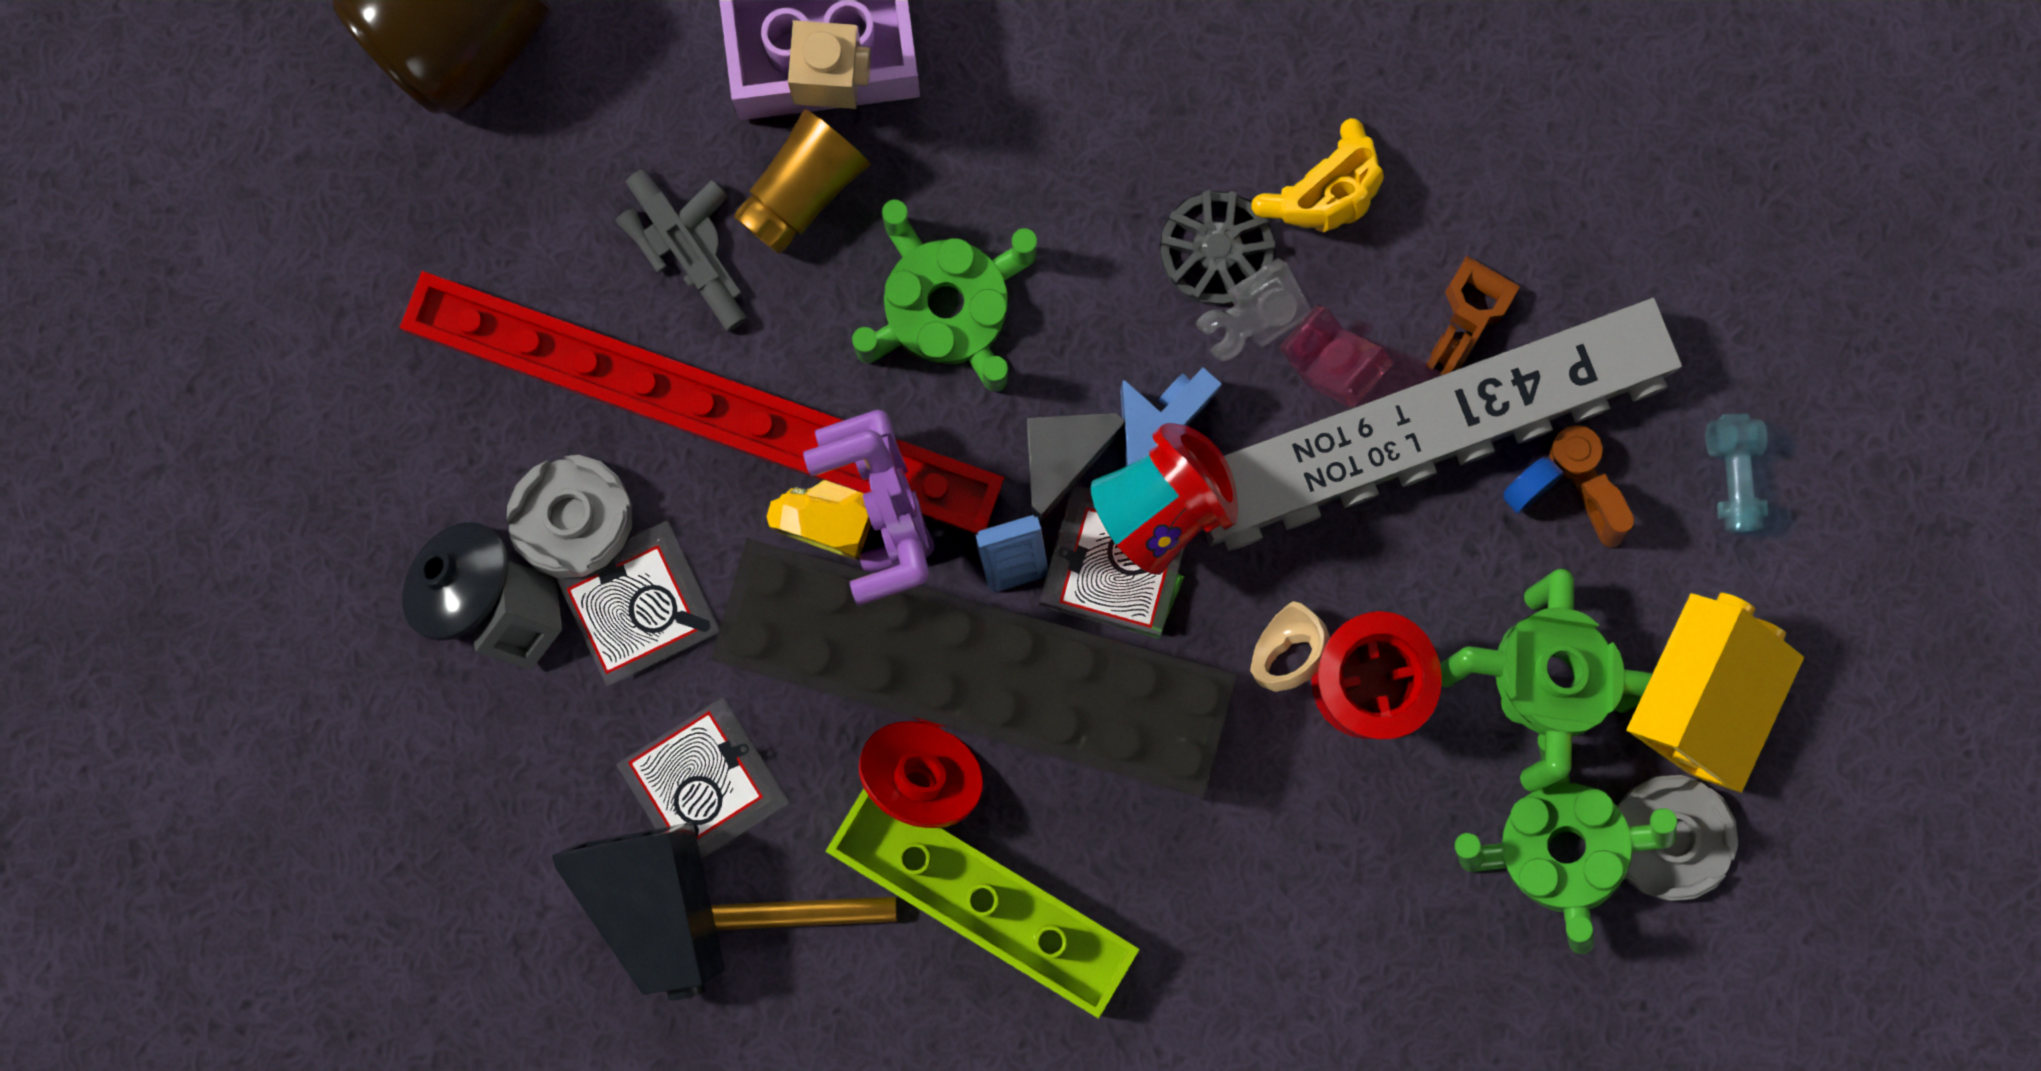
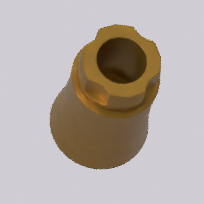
(800, 182)

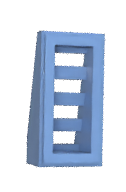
(1012, 553)

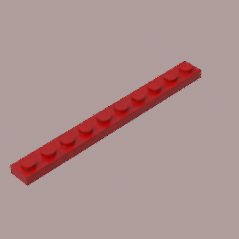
(676, 394)

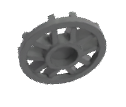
(1215, 245)

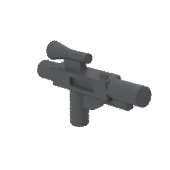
(689, 237)

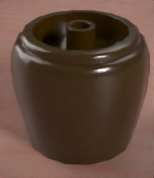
(443, 49)

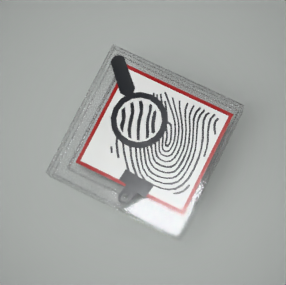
(1098, 581)
(640, 606)
(705, 776)

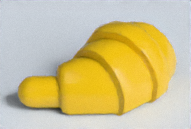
(1333, 190)

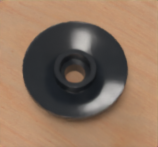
(455, 581)

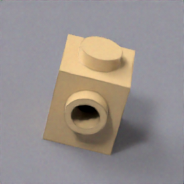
(827, 64)

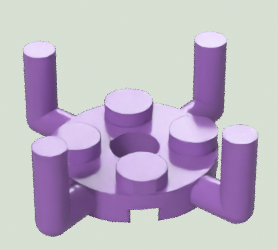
(890, 504)

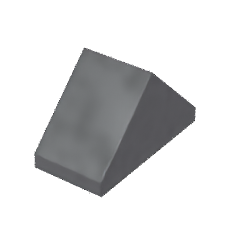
(1062, 453)

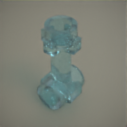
(1737, 440)

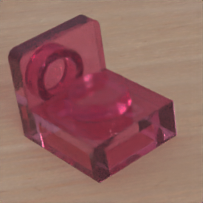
(1334, 358)

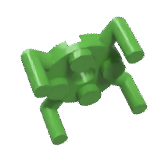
(945, 265)
(1530, 694)
(1575, 885)

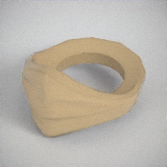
(1289, 626)

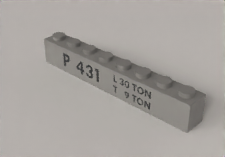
(1448, 418)

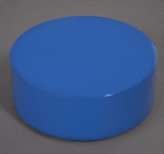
(1532, 484)

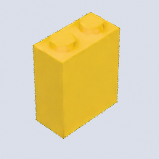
(1716, 690)

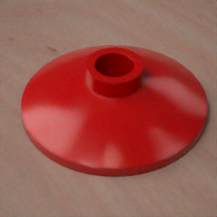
(920, 774)

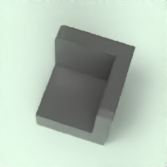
(522, 620)

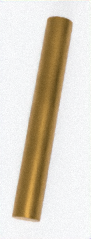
(805, 913)

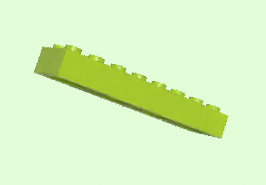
(986, 904)

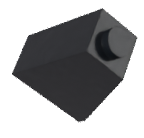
(649, 906)

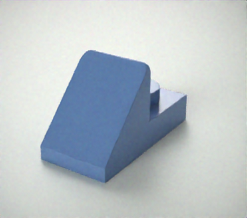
(1182, 401)

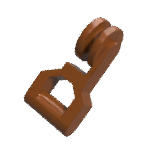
(1454, 352)
(1577, 455)

